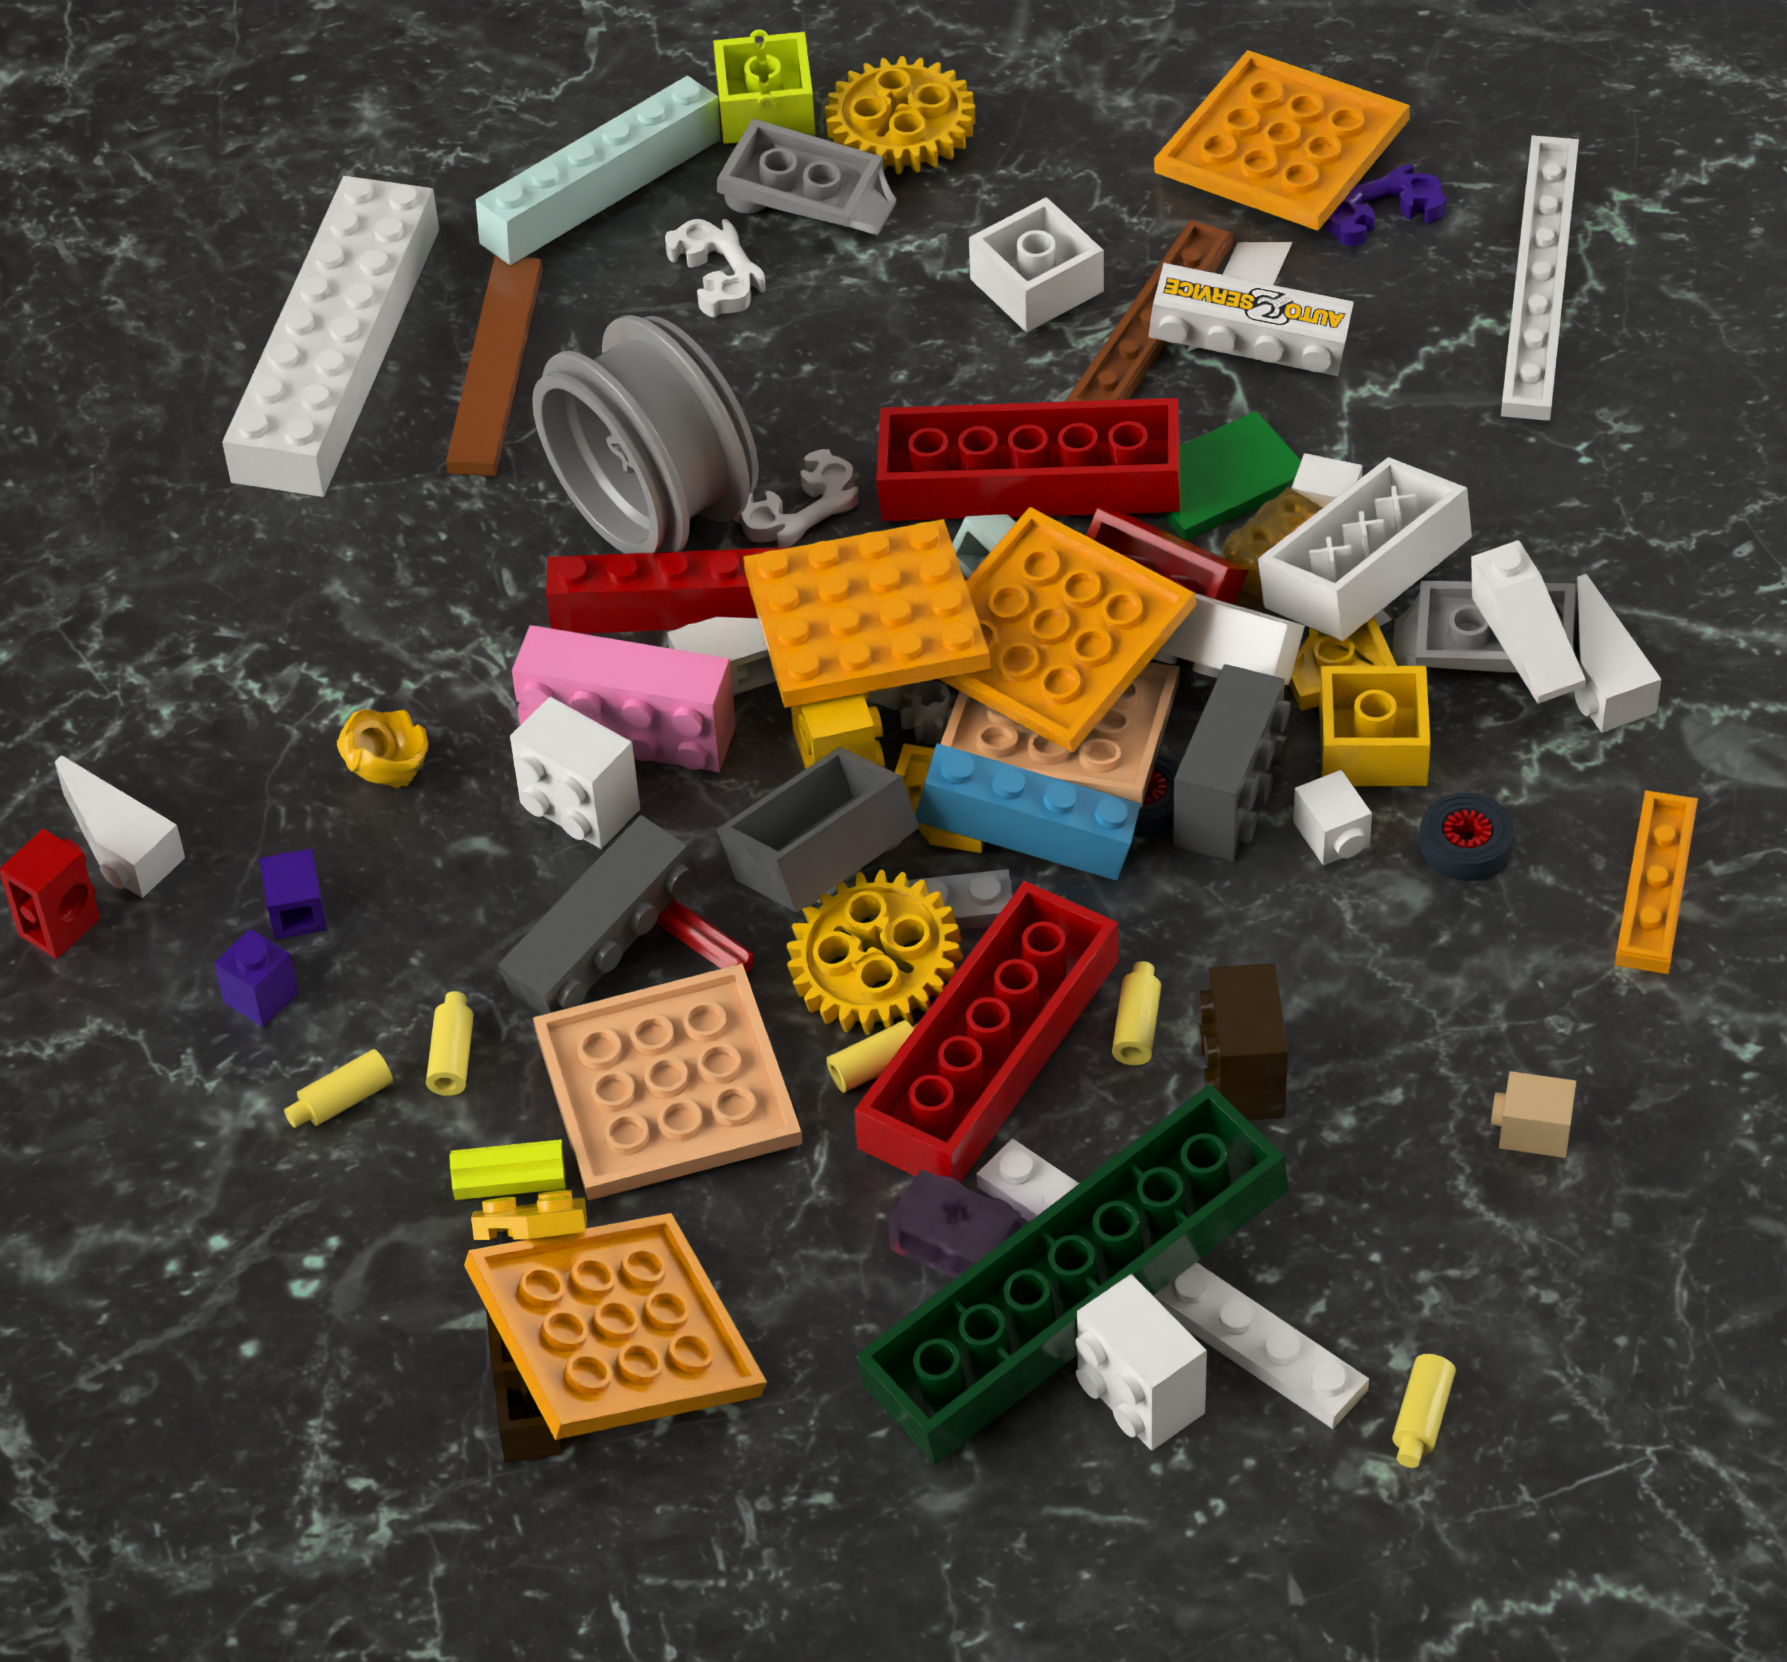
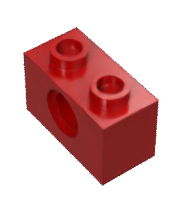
(50, 893)

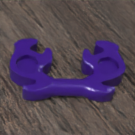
(1417, 194)

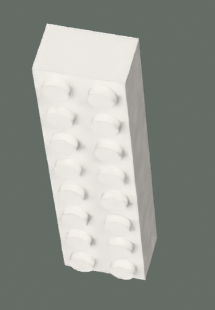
(331, 337)

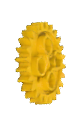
(902, 113)
(847, 986)

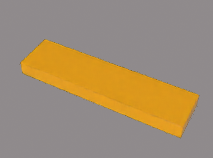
(1656, 882)

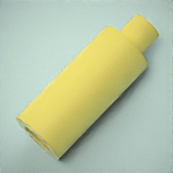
(1137, 1015)
(450, 1046)
(868, 1057)
(340, 1090)
(1423, 1408)

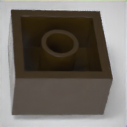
(1245, 1039)

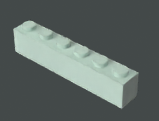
(598, 170)

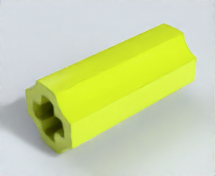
(507, 1169)

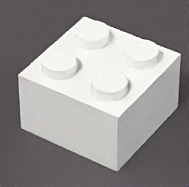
(1036, 264)
(575, 772)
(1140, 1363)

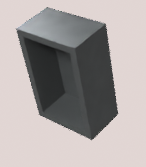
(1230, 763)
(818, 829)

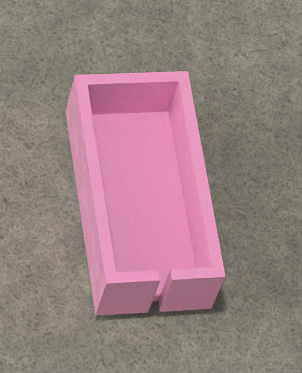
(659, 698)

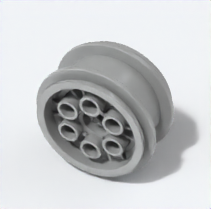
(645, 435)

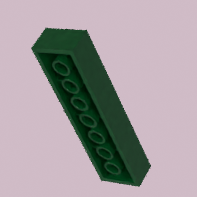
(1016, 1309)

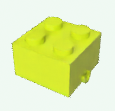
(764, 83)

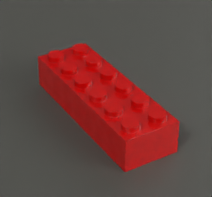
(1027, 456)
(987, 1035)

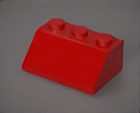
(1168, 556)

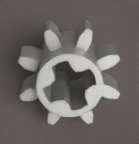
(927, 710)

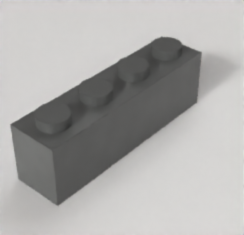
(599, 918)

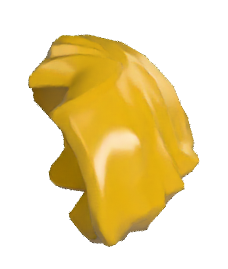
(383, 746)

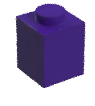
(293, 894)
(256, 977)

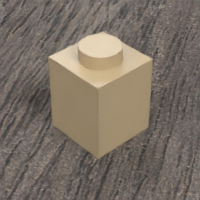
(1535, 1114)

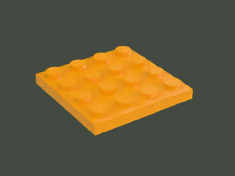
(1282, 139)
(865, 613)
(1065, 627)
(614, 1325)

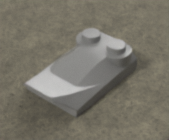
(806, 178)
(1450, 632)

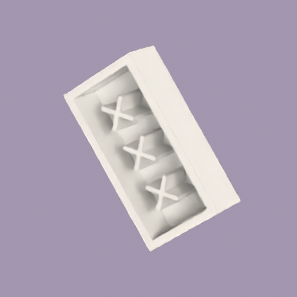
(1365, 548)

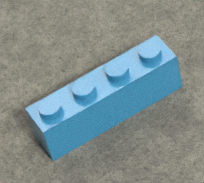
(1027, 812)

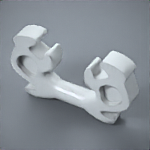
(721, 292)
(822, 476)

